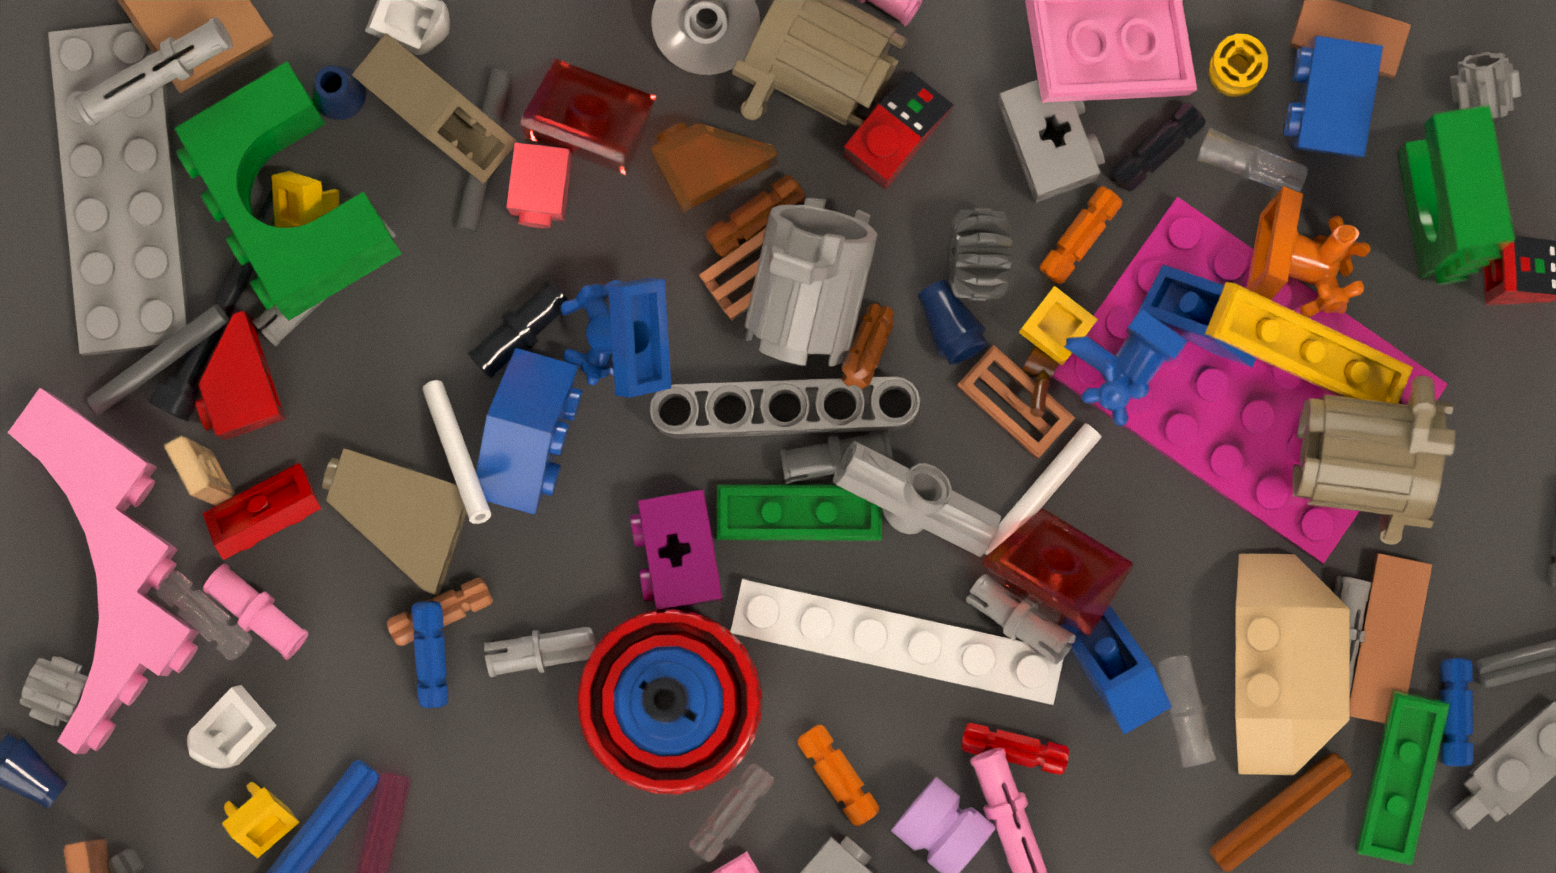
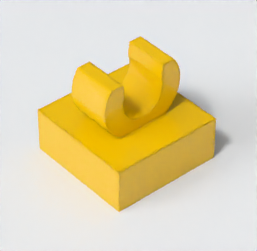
(300, 199)
(1054, 321)
(258, 821)

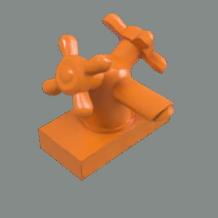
(1285, 253)

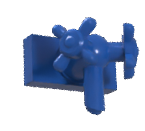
(631, 332)
(1132, 367)

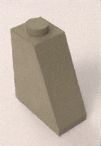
(434, 108)
(400, 512)

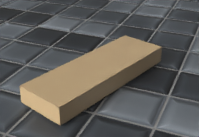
(200, 471)

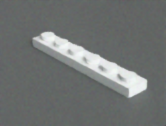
(894, 642)

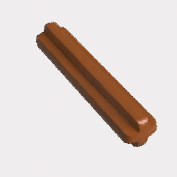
(1280, 812)

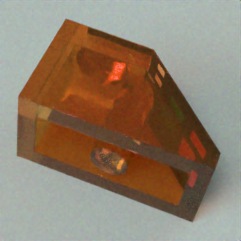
(707, 161)

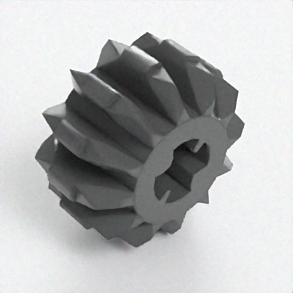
(979, 254)

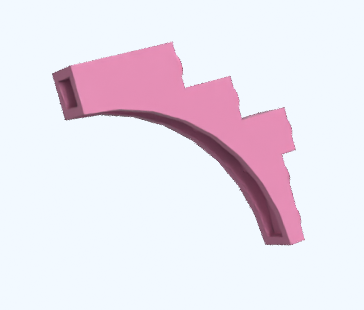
(128, 559)

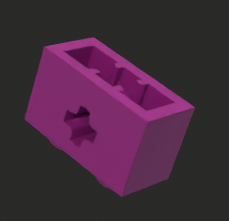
(688, 519)

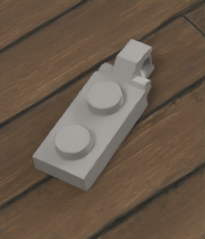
(1511, 771)

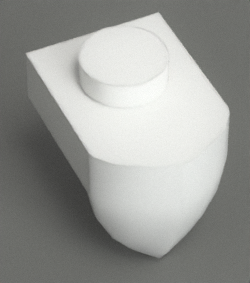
(412, 23)
(229, 730)

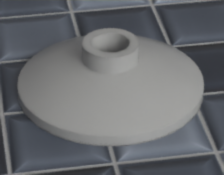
(703, 46)

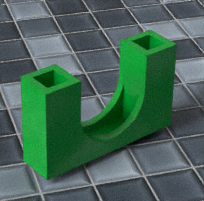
(228, 150)
(1455, 195)

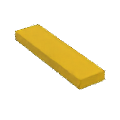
(1305, 347)

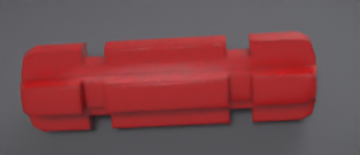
(1018, 748)

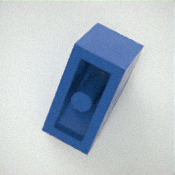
(1186, 307)
(1120, 672)

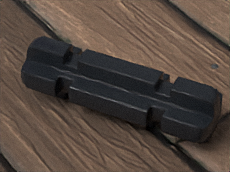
(1158, 147)

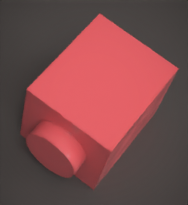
(539, 184)

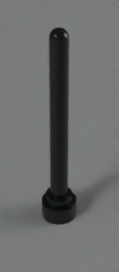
(178, 391)

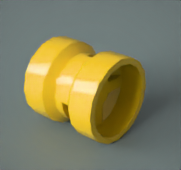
(1231, 72)

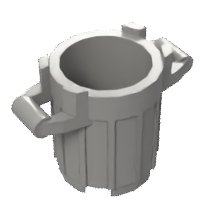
(810, 281)

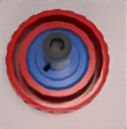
(669, 701)

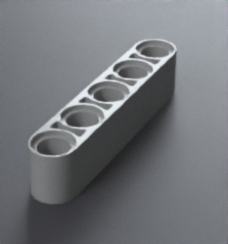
(758, 396)

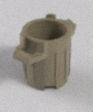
(821, 56)
(1375, 456)

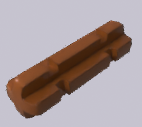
(753, 216)
(867, 345)

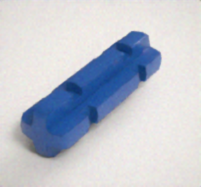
(430, 654)
(1459, 721)

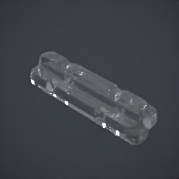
(204, 615)
(731, 812)

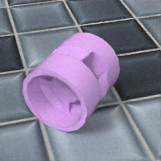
(943, 828)

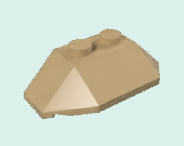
(1287, 664)

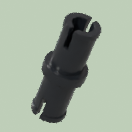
(518, 329)

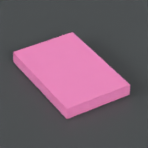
(1110, 49)

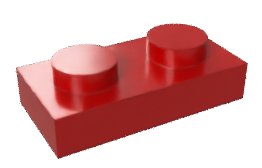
(261, 511)

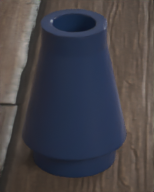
(345, 101)
(951, 324)
(27, 772)

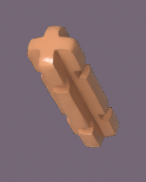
(472, 596)

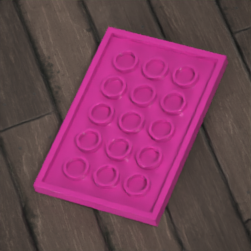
(1216, 415)

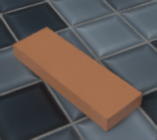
(1392, 634)

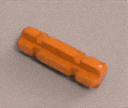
(1081, 235)
(838, 775)

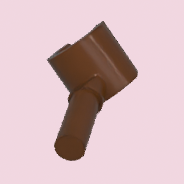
(1043, 368)

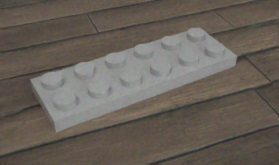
(118, 198)

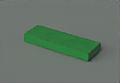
(795, 514)
(1402, 777)

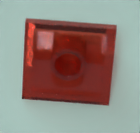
(588, 116)
(1060, 569)

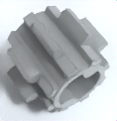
(1486, 81)
(53, 690)

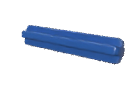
(327, 820)

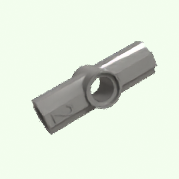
(917, 498)

